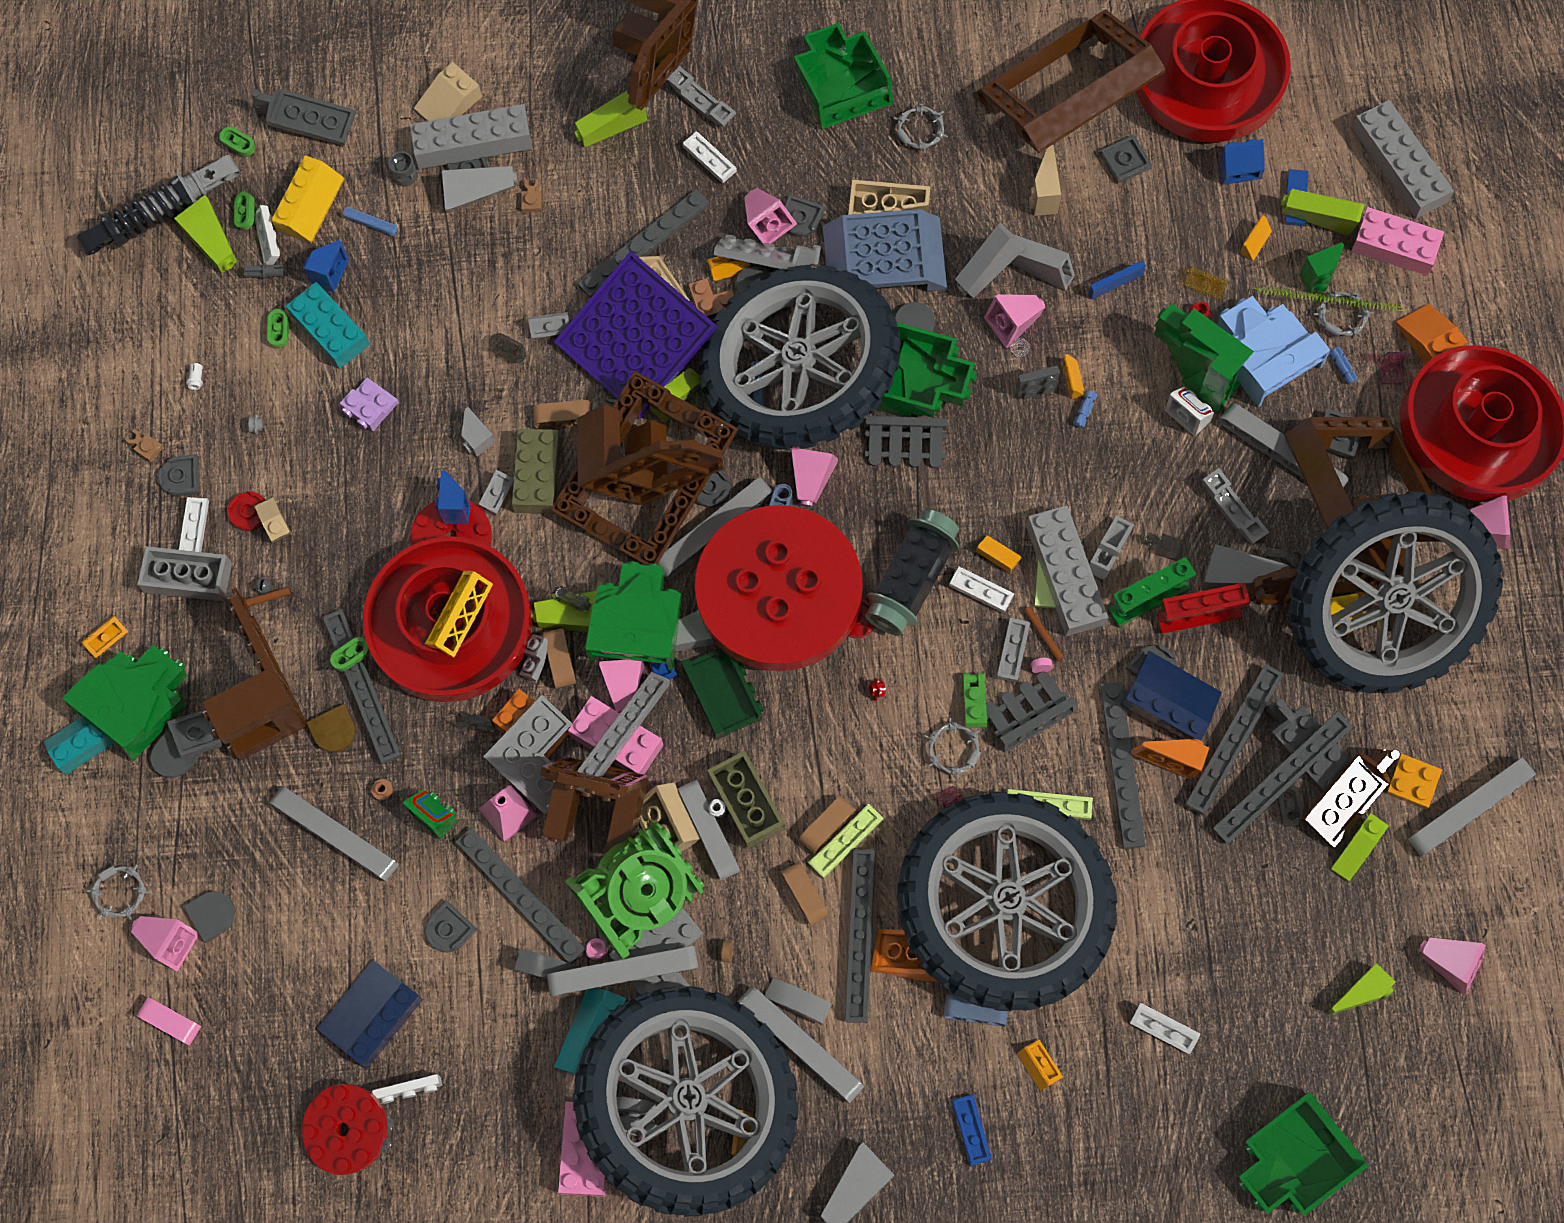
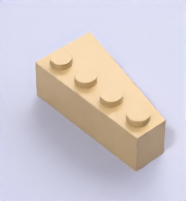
(887, 197)

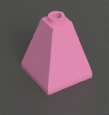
(767, 216)
(1013, 315)
(811, 473)
(1496, 519)
(622, 680)
(508, 812)
(165, 939)
(1454, 960)

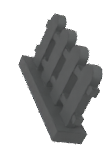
(915, 425)
(1045, 716)

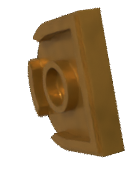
(333, 729)

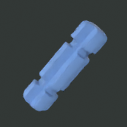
(1343, 365)
(1085, 409)

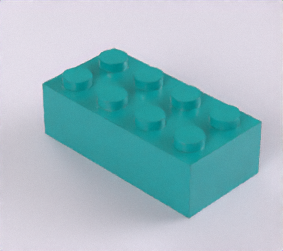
(328, 325)

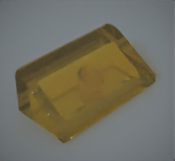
(1206, 282)

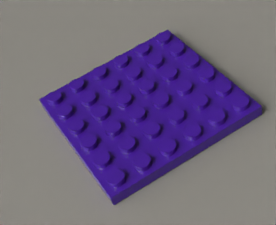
(637, 326)

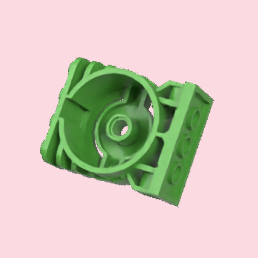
(653, 905)

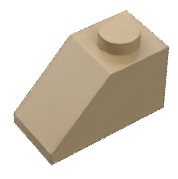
(272, 520)

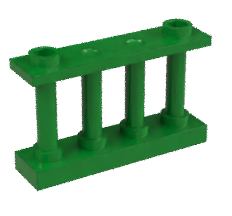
(1150, 592)

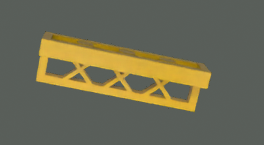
(452, 611)

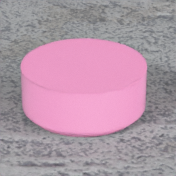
(1041, 665)
(596, 949)

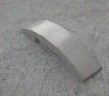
(699, 99)
(1233, 508)

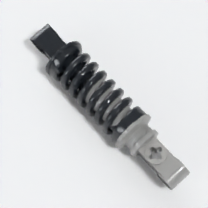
(178, 193)

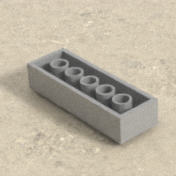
(471, 136)
(1402, 159)
(1066, 571)

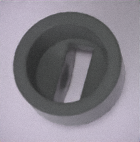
(266, 588)

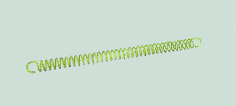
(1328, 298)

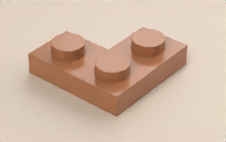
(706, 301)

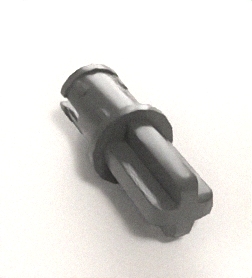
(264, 271)

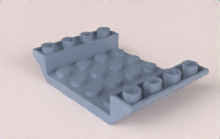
(888, 248)

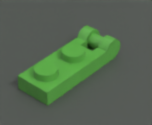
(975, 700)

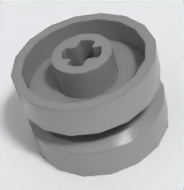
(634, 1111)

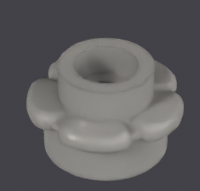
(255, 424)

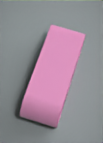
(168, 1021)

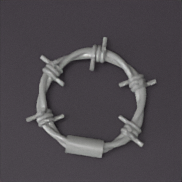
(922, 145)
(1332, 328)
(973, 757)
(105, 875)

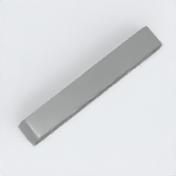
(1263, 437)
(693, 544)
(1472, 807)
(334, 833)
(622, 970)
(802, 1045)

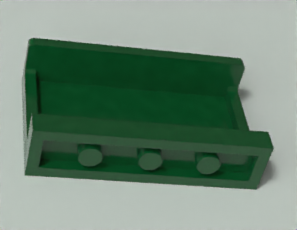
(723, 692)

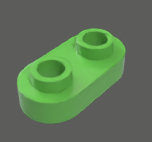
(239, 141)
(244, 210)
(277, 330)
(350, 653)

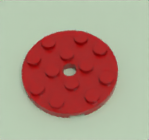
(430, 525)
(366, 1132)

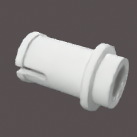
(194, 381)
(719, 803)

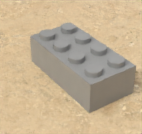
(184, 573)

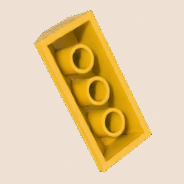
(307, 200)

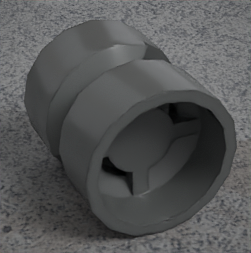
(402, 168)

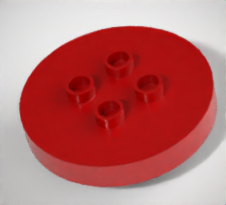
(1221, 68)
(1483, 423)
(778, 588)
(411, 597)

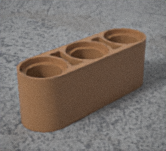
(559, 414)
(559, 658)
(827, 825)
(804, 893)

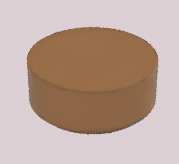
(727, 951)

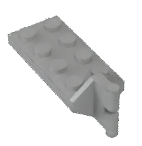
(766, 253)

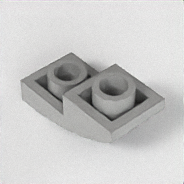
(537, 651)

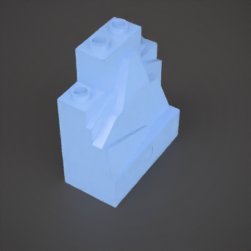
(1279, 346)

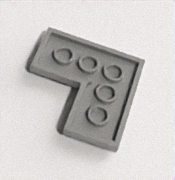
(522, 750)
(675, 934)

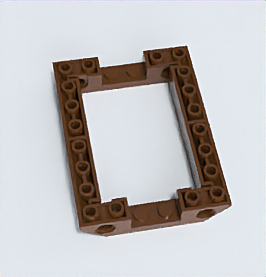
(1045, 130)
(630, 403)
(1315, 435)

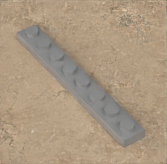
(624, 726)

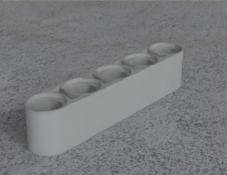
(708, 830)

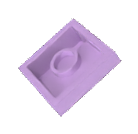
(368, 404)

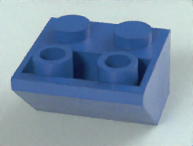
(1242, 161)
(452, 501)

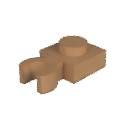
(531, 197)
(145, 446)

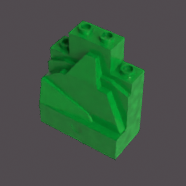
(842, 75)
(1203, 353)
(927, 374)
(635, 618)
(130, 698)
(1300, 1158)

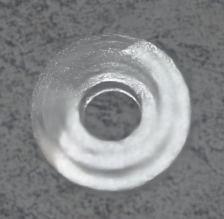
(1022, 343)

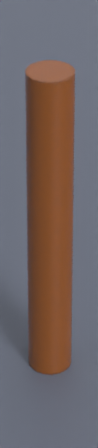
(267, 597)
(1043, 633)

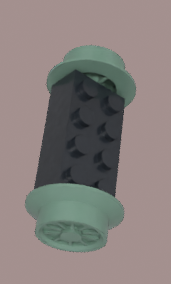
(912, 572)

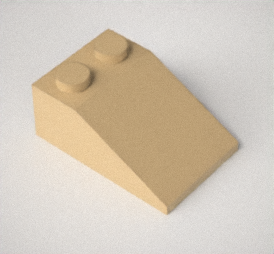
(448, 95)
(1046, 190)

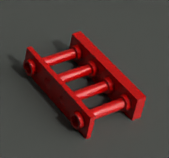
(1203, 608)

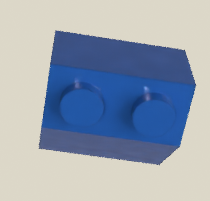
(327, 265)

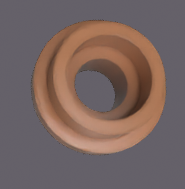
(382, 795)

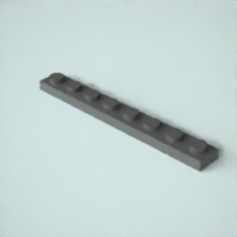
(648, 239)
(364, 692)
(1234, 740)
(1122, 766)
(1282, 777)
(521, 896)
(860, 936)

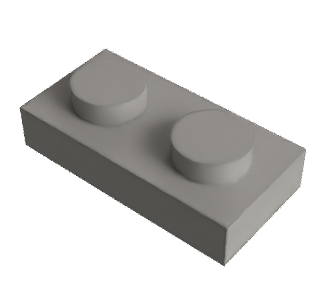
(548, 324)
(496, 492)

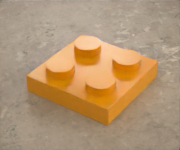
(1414, 781)

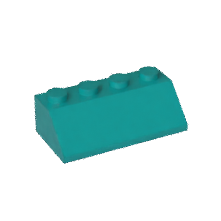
(76, 745)
(591, 1013)

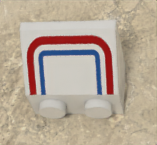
(1188, 410)

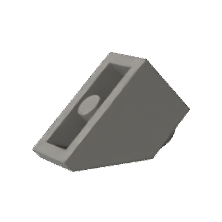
(475, 434)

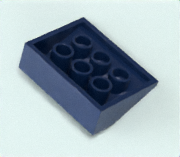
(1171, 698)
(370, 1014)

